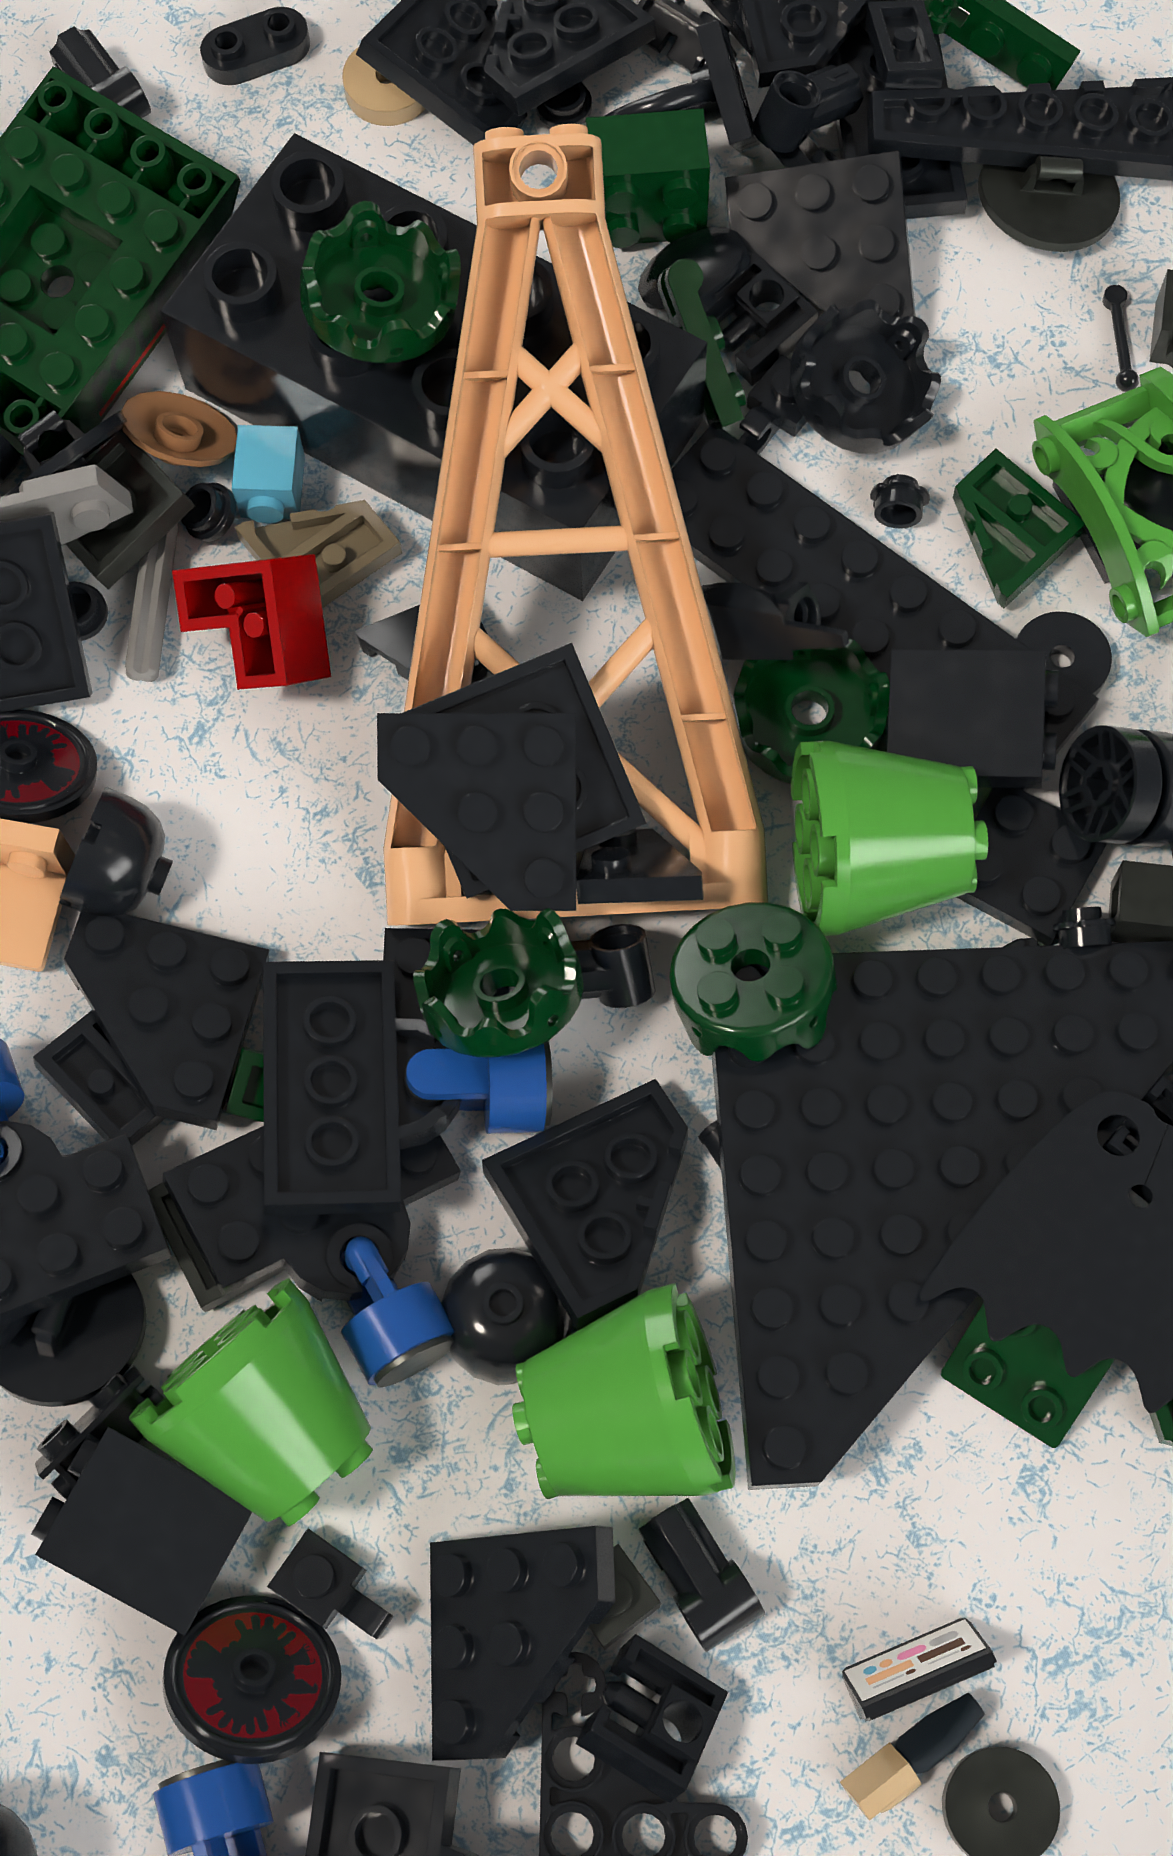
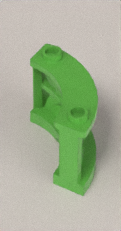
(1101, 502)

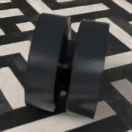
(1119, 786)

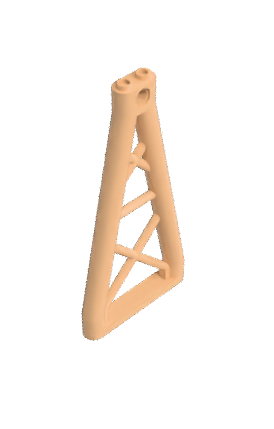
(626, 430)

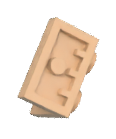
(31, 882)

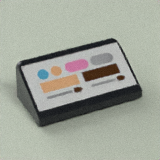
(917, 1668)

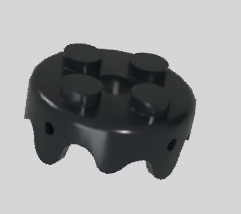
(886, 354)

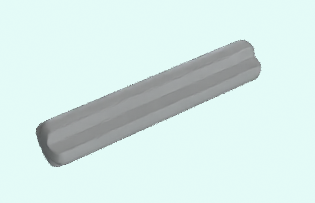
(150, 609)

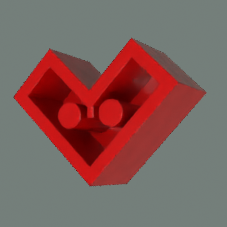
(270, 616)

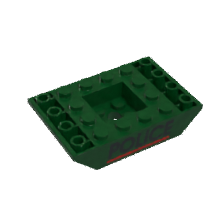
(120, 213)

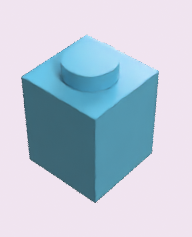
(268, 472)

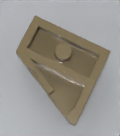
(346, 541)

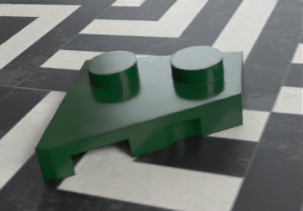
(1013, 524)

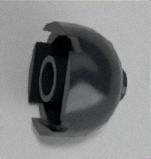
(117, 858)
(502, 1314)

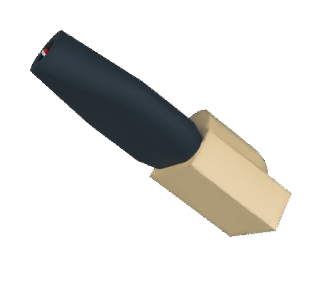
(894, 1769)

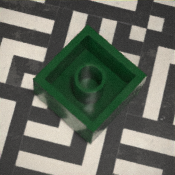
(653, 174)

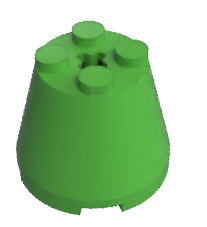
(880, 834)
(628, 1406)
(262, 1410)

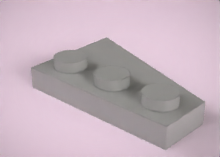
(80, 499)

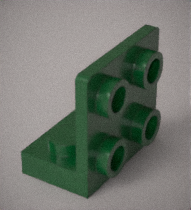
(1022, 1378)

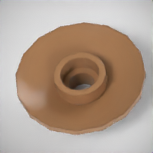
(179, 429)

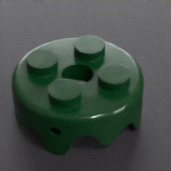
(372, 255)
(835, 678)
(469, 968)
(760, 1014)

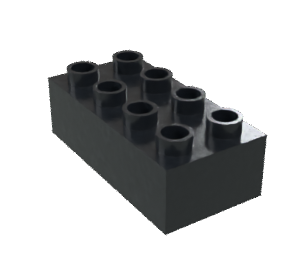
(385, 424)

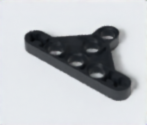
(610, 1796)

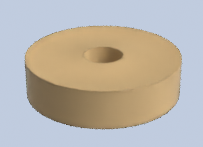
(374, 100)

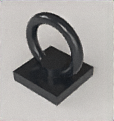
(713, 88)

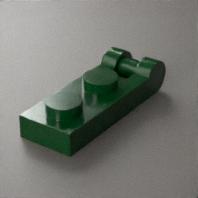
(1004, 39)
(684, 309)

